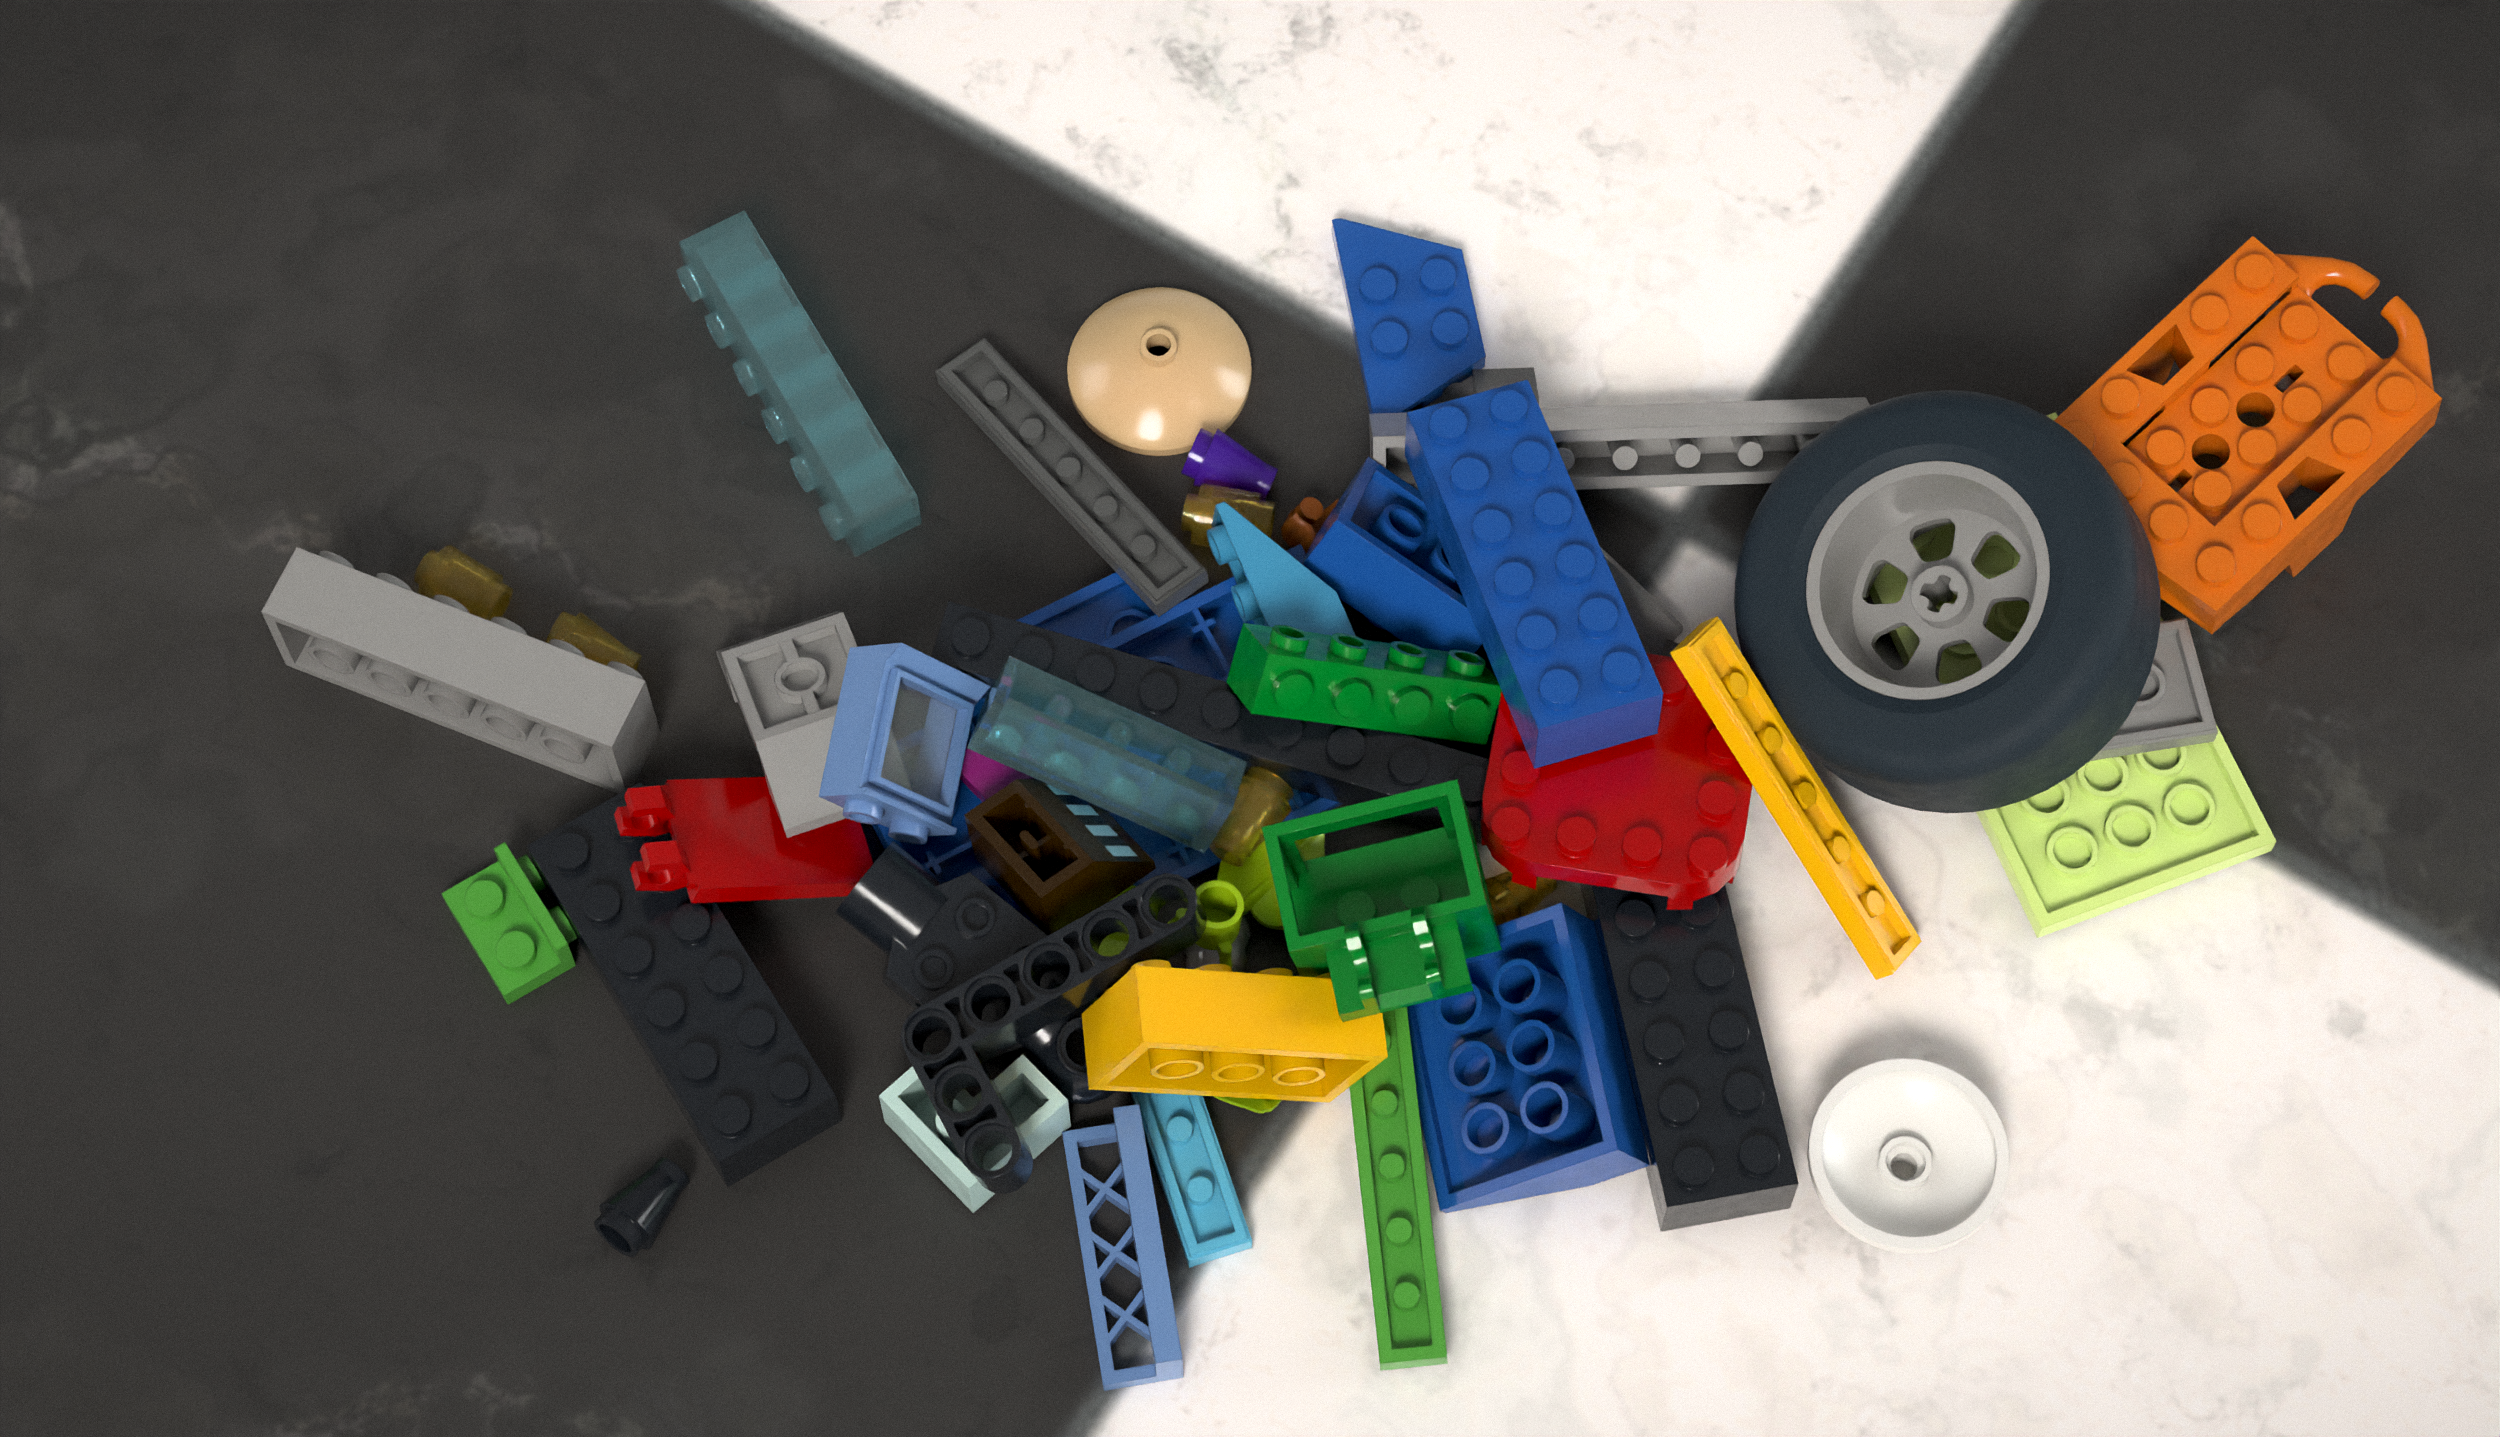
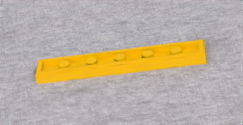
(1796, 797)

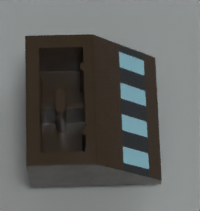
(1054, 851)

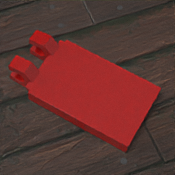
(734, 845)

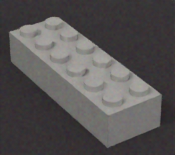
(463, 670)

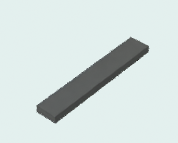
(1072, 477)

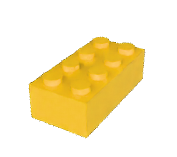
(1227, 1035)

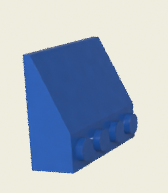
(1527, 1071)

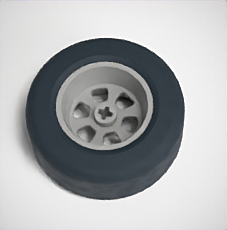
(1857, 505)

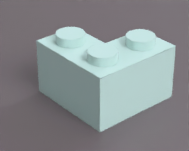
(1030, 1097)

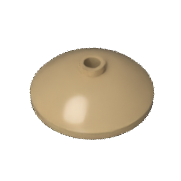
(1164, 400)

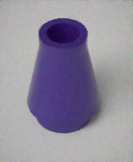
(1226, 463)

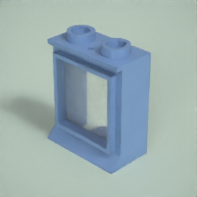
(900, 741)

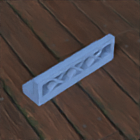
(1148, 1244)

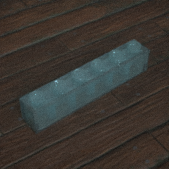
(799, 384)

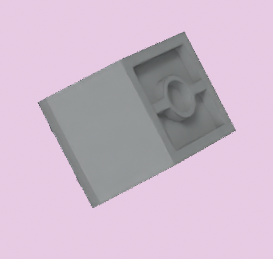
(789, 700)

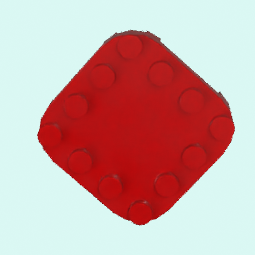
(1628, 817)

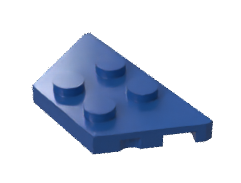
(1407, 315)

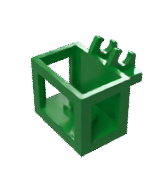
(1389, 914)

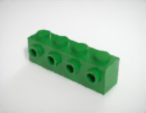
(1364, 683)

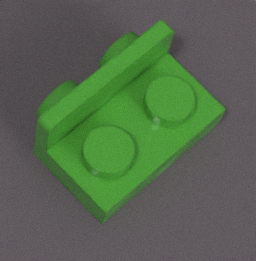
(510, 925)

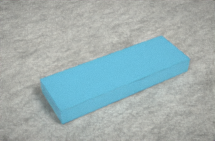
(1193, 1176)

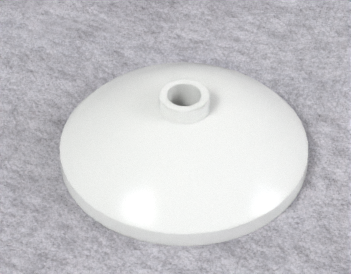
(1917, 1117)

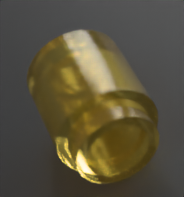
(1200, 509)
(464, 580)

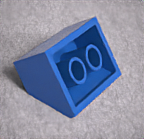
(1390, 563)

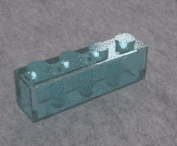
(1107, 755)

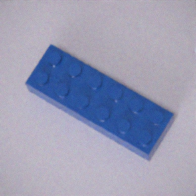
(1532, 574)

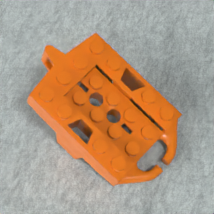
(2330, 407)

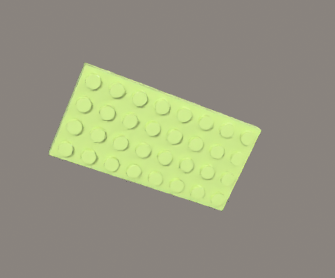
(2117, 822)

